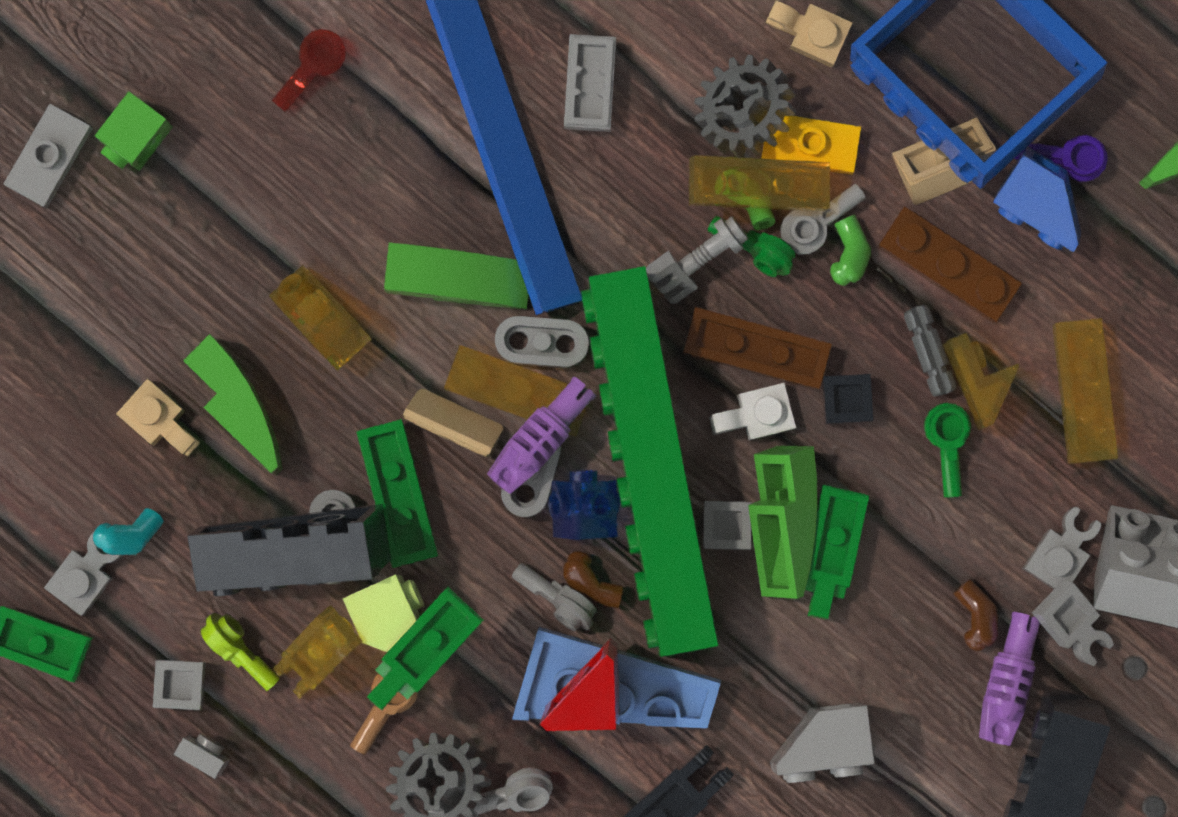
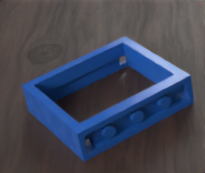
(1038, 21)

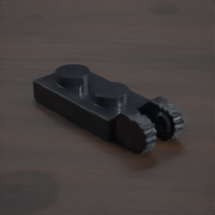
(676, 795)

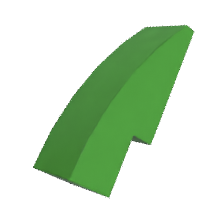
(454, 276)
(236, 402)
(784, 519)

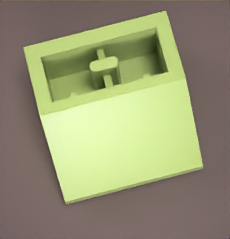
(384, 611)

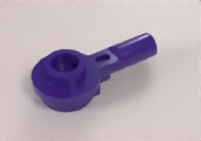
(1081, 157)

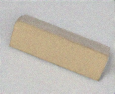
(928, 171)
(453, 422)

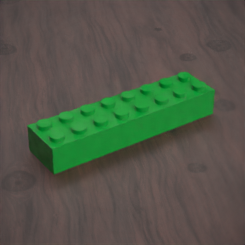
(651, 462)

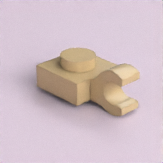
(816, 34)
(155, 416)

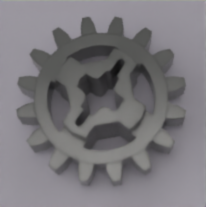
(749, 107)
(427, 767)

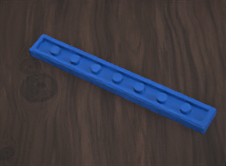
(505, 154)

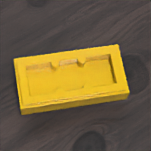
(817, 142)

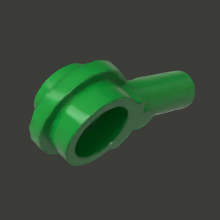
(770, 253)
(948, 428)

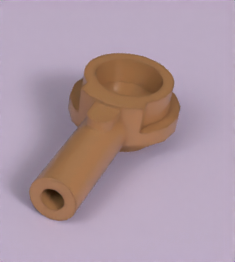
(377, 718)

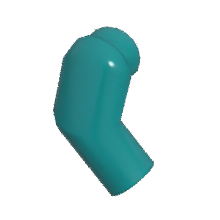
(128, 538)

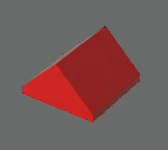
(589, 698)

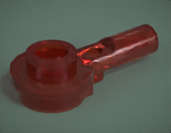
(320, 54)

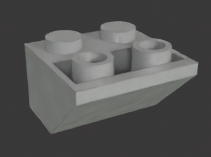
(1138, 567)
(824, 740)

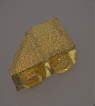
(320, 317)

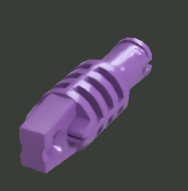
(539, 437)
(1009, 682)

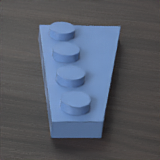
(648, 689)

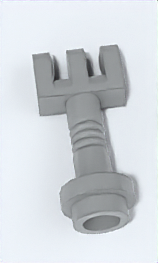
(675, 276)

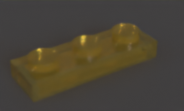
(759, 183)
(504, 385)
(1085, 391)

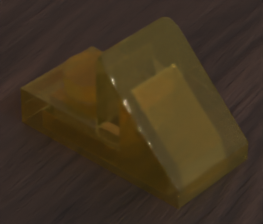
(981, 393)

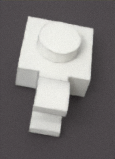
(760, 412)

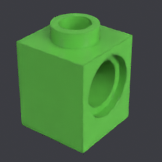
(132, 133)

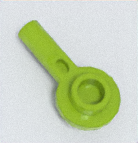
(224, 637)

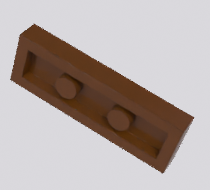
(949, 265)
(757, 348)

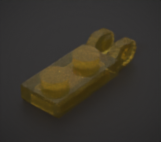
(319, 650)

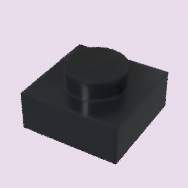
(847, 399)

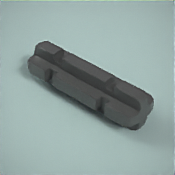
(930, 350)

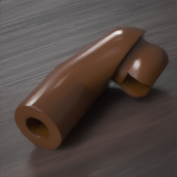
(583, 580)
(983, 616)

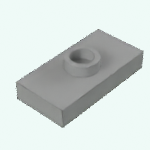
(590, 83)
(48, 156)

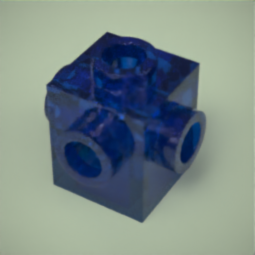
(584, 506)

